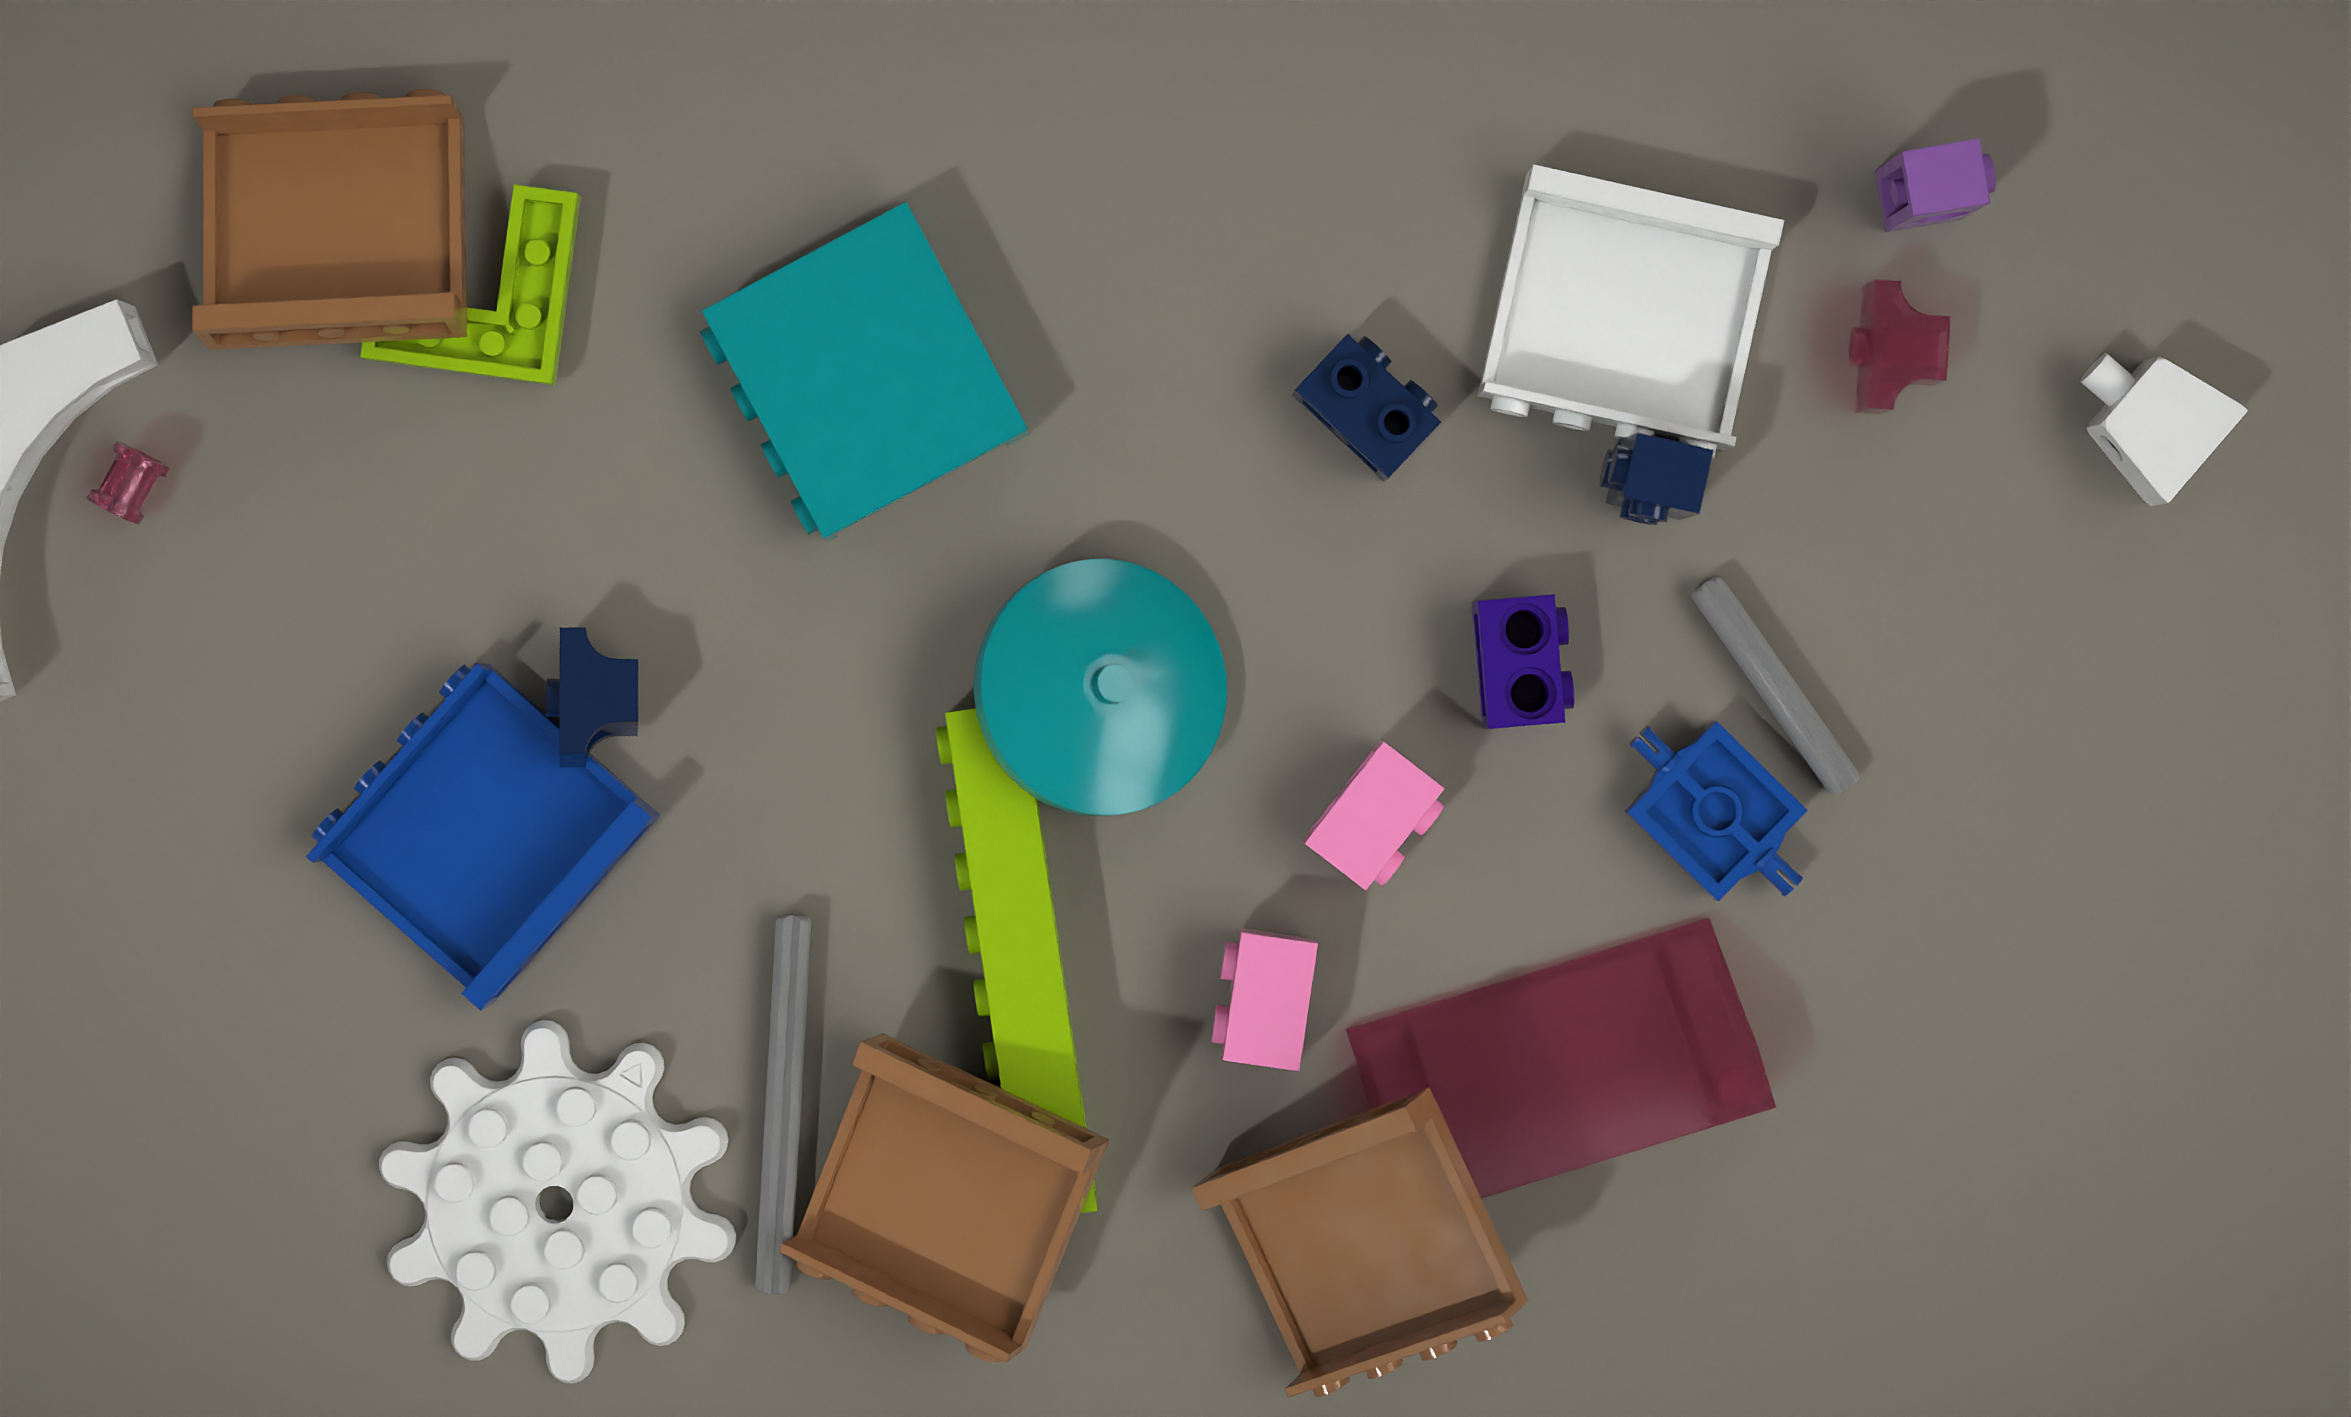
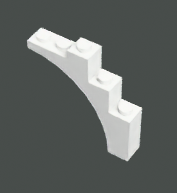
(48, 384)

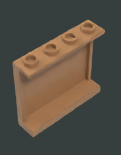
(332, 221)
(946, 1199)
(1368, 1243)

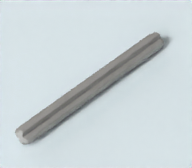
(783, 1101)

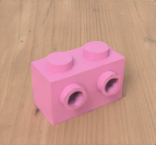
(1375, 816)
(1266, 999)

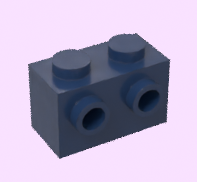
(1367, 405)
(1655, 478)

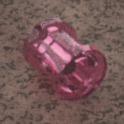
(128, 482)

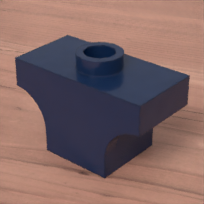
(591, 697)

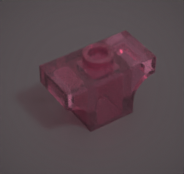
(1895, 347)

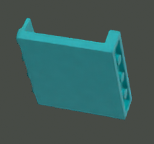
(862, 372)

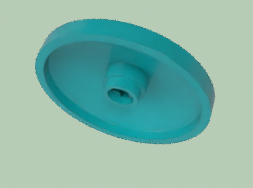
(1100, 687)

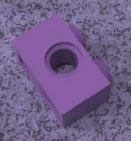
(1935, 185)

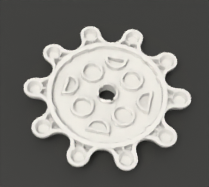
(626, 1188)

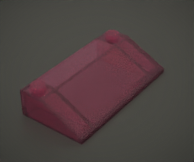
(1576, 1058)

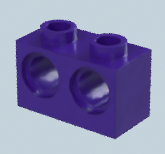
(1503, 663)

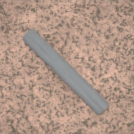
(1775, 685)

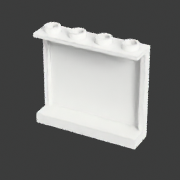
(1627, 309)

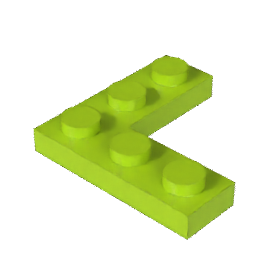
(527, 328)

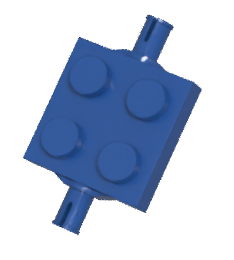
(1716, 811)

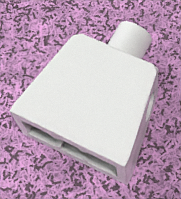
(2157, 423)

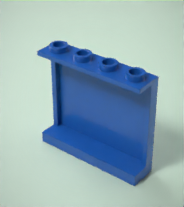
(481, 833)

